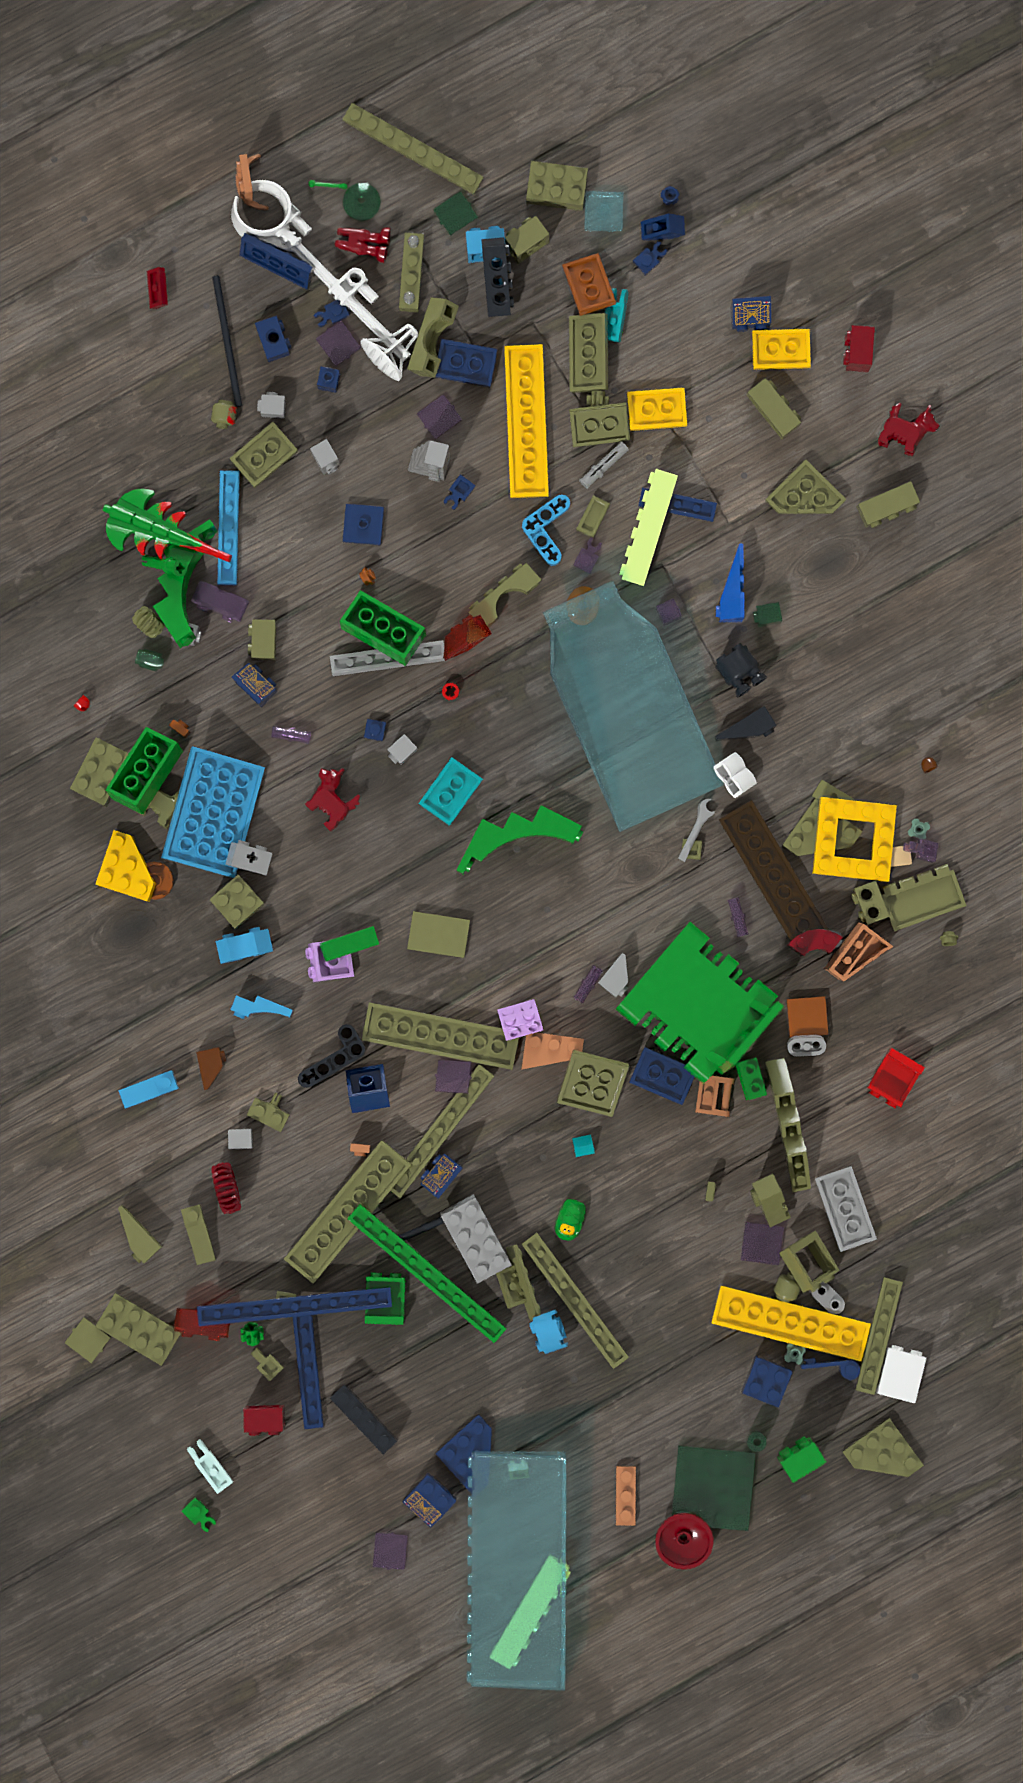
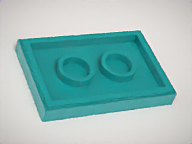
(450, 791)

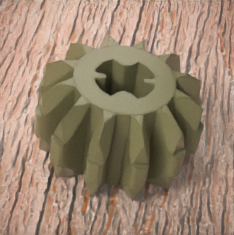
(148, 622)

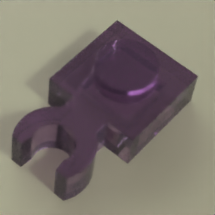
(586, 558)

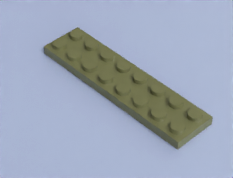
(439, 1036)
(332, 1228)

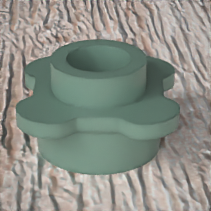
(917, 824)
(790, 1357)

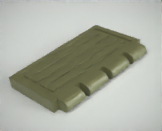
(923, 899)

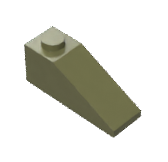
(140, 1240)

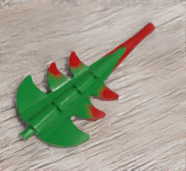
(131, 517)

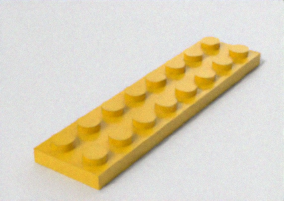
(526, 421)
(791, 1323)

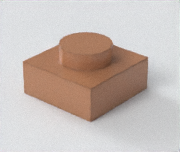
(360, 1149)

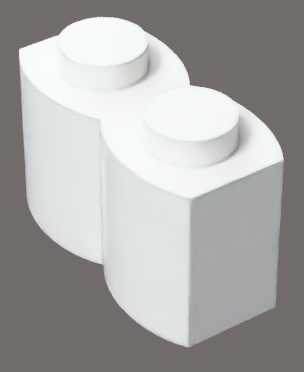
(735, 775)

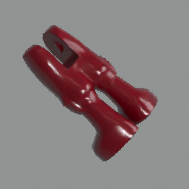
(358, 239)

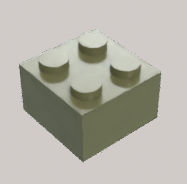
(526, 239)
(237, 901)

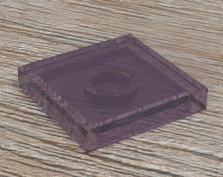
(762, 1243)

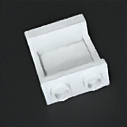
(901, 1374)

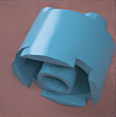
(549, 1332)

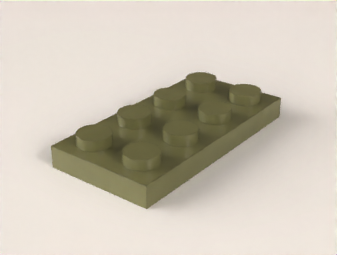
(588, 352)
(138, 1329)

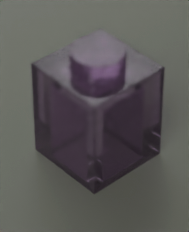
(668, 612)

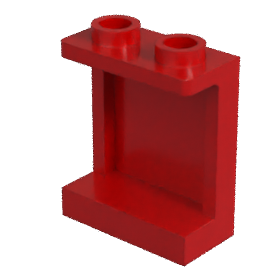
(894, 1078)

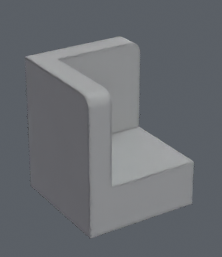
(240, 1139)

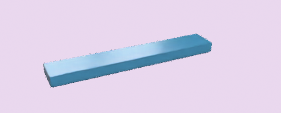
(228, 526)

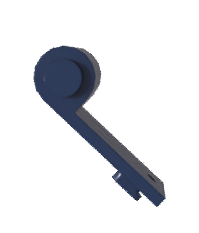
(847, 1367)

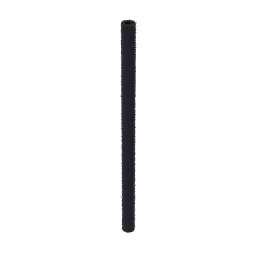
(227, 341)

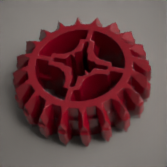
(226, 1188)

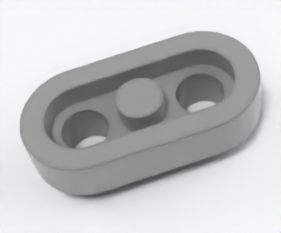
(806, 1047)
(828, 1297)

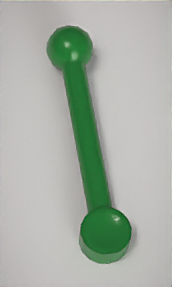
(312, 183)

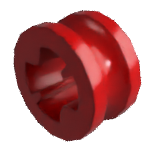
(456, 692)

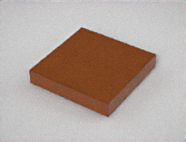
(807, 1016)

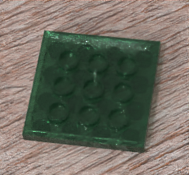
(714, 1486)

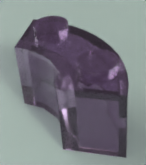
(226, 604)

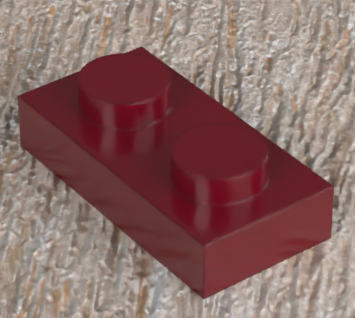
(157, 288)

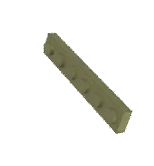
(878, 1336)

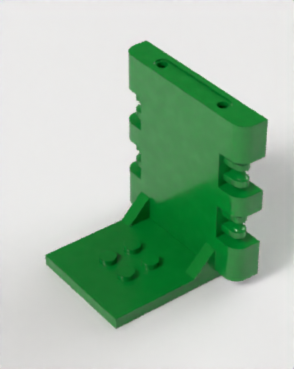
(700, 1005)

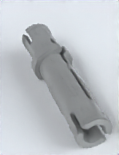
(598, 469)

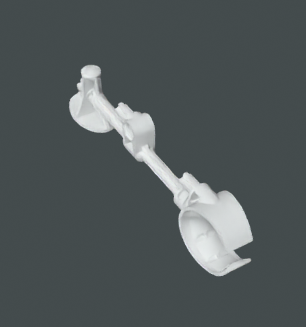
(343, 288)

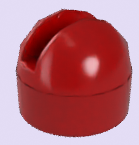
(82, 704)

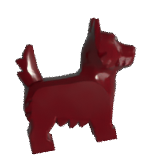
(907, 432)
(329, 801)

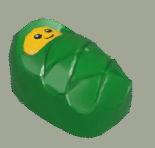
(570, 1219)

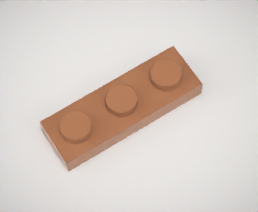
(625, 1495)

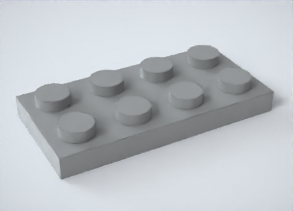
(845, 1208)

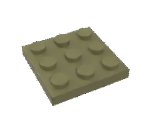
(592, 1083)

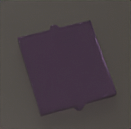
(338, 343)
(439, 416)
(453, 1076)
(390, 1551)

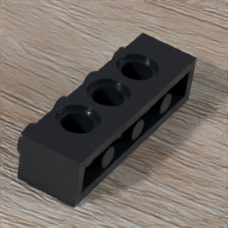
(492, 249)

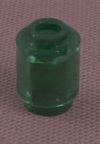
(149, 659)
(756, 1435)

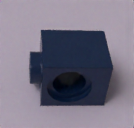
(328, 379)

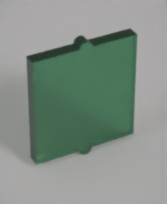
(455, 213)

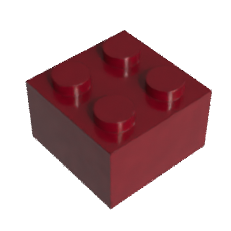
(859, 348)
(264, 1419)

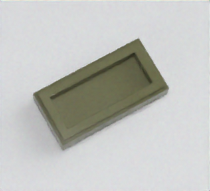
(593, 516)

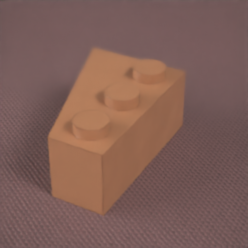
(856, 952)
(548, 1049)

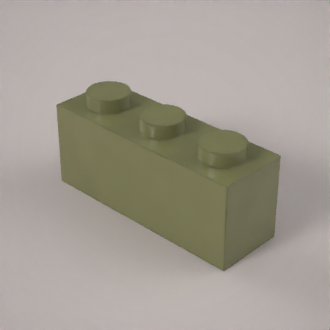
(774, 408)
(888, 505)

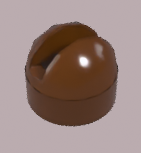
(928, 764)

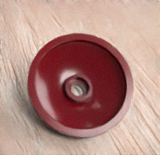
(688, 1551)

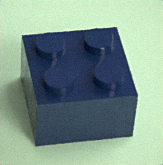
(766, 1381)

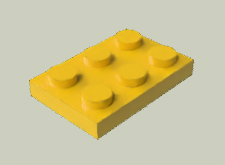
(781, 349)
(657, 409)

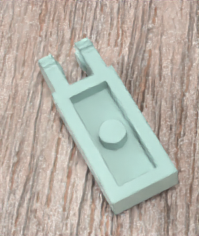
(210, 1468)

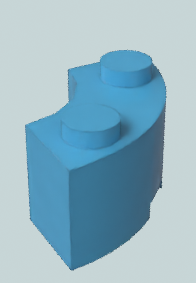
(242, 946)

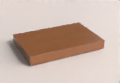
(589, 284)

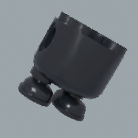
(738, 667)

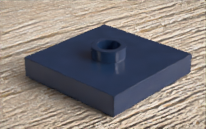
(363, 524)

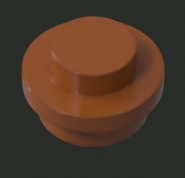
(367, 576)

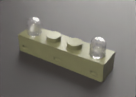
(411, 272)

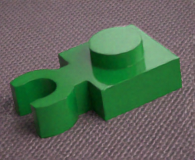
(196, 1511)

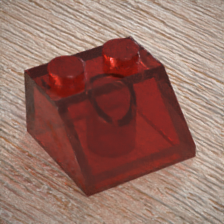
(465, 636)

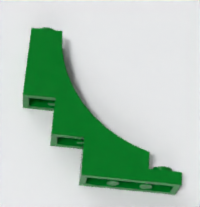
(173, 608)
(491, 837)

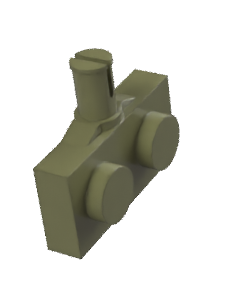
(269, 1113)

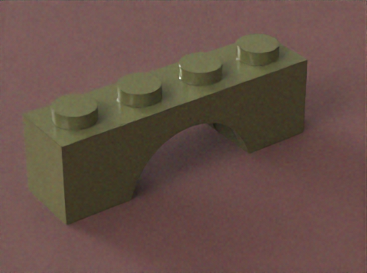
(437, 317)
(522, 580)

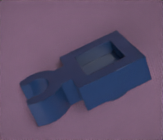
(648, 259)
(333, 312)
(461, 490)

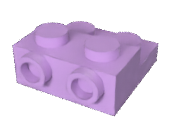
(328, 970)
(520, 1020)

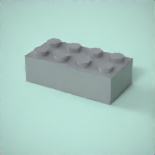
(475, 1238)

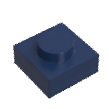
(375, 730)

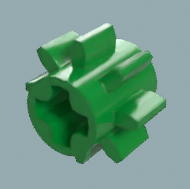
(252, 1334)

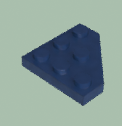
(455, 1453)

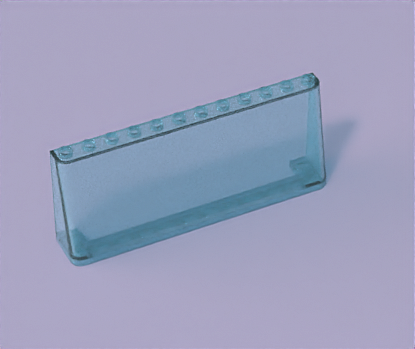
(517, 1570)

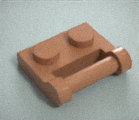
(708, 1096)

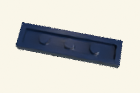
(688, 507)

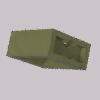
(821, 1255)

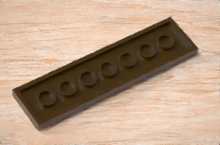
(771, 871)

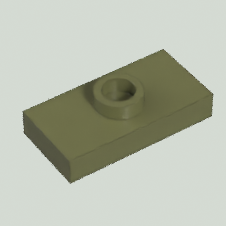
(826, 790)

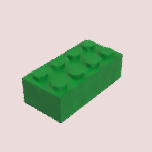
(383, 628)
(144, 770)

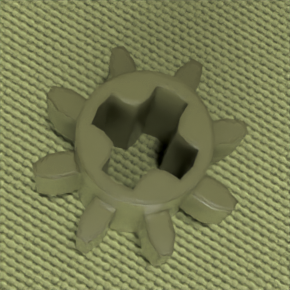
(597, 398)

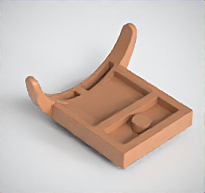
(243, 181)

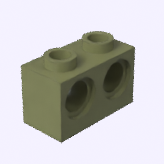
(875, 901)

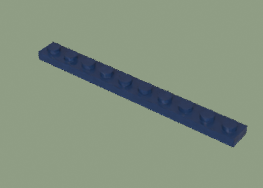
(294, 1306)

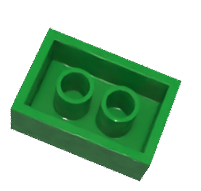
(801, 1458)

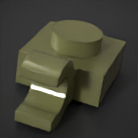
(268, 1365)

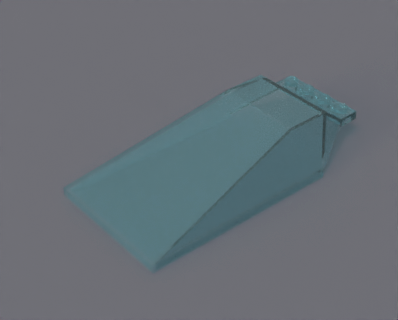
(627, 707)

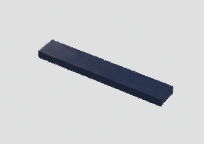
(308, 1372)

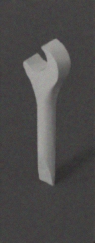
(703, 815)

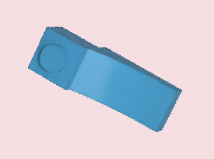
(245, 1007)
(148, 1089)

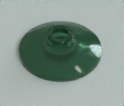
(365, 210)

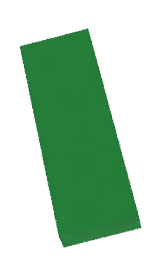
(349, 943)

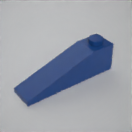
(732, 599)

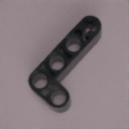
(330, 1060)

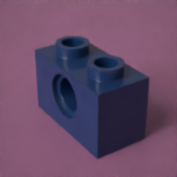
(265, 330)

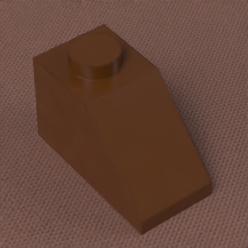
(210, 1064)

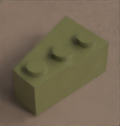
(769, 1197)

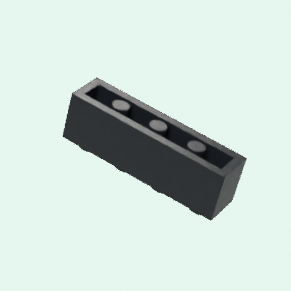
(364, 1419)

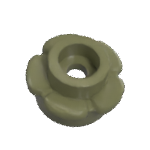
(949, 938)

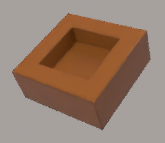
(180, 727)

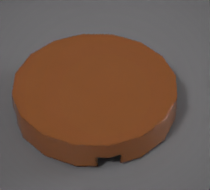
(163, 878)

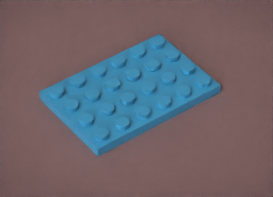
(212, 810)

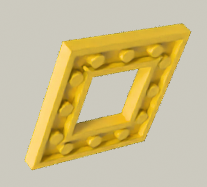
(884, 823)

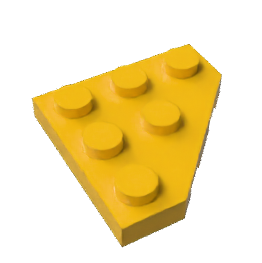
(125, 868)

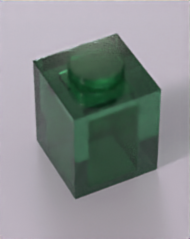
(767, 614)

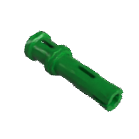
(168, 565)

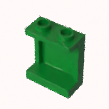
(751, 1079)
(392, 1314)

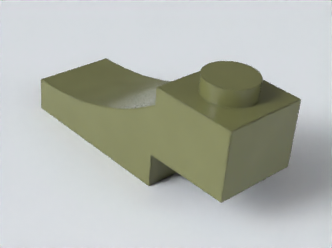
(198, 1234)

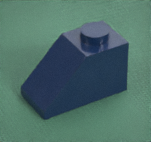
(663, 227)

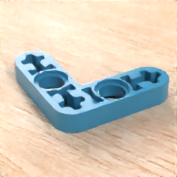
(539, 529)

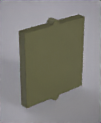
(87, 1340)

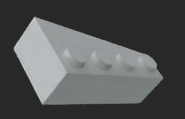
(430, 460)

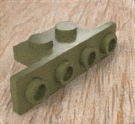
(516, 1284)

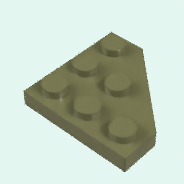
(805, 493)
(803, 836)
(883, 1452)

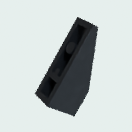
(752, 726)

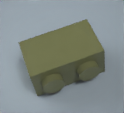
(263, 640)

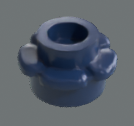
(670, 200)

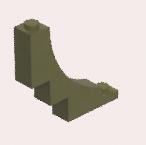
(789, 1124)

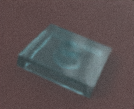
(603, 211)

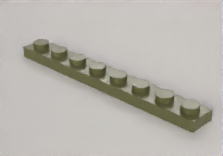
(413, 148)
(442, 1129)
(575, 1300)

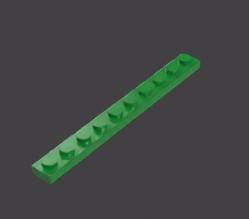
(426, 1273)

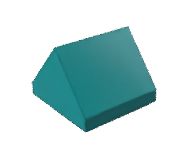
(583, 1145)

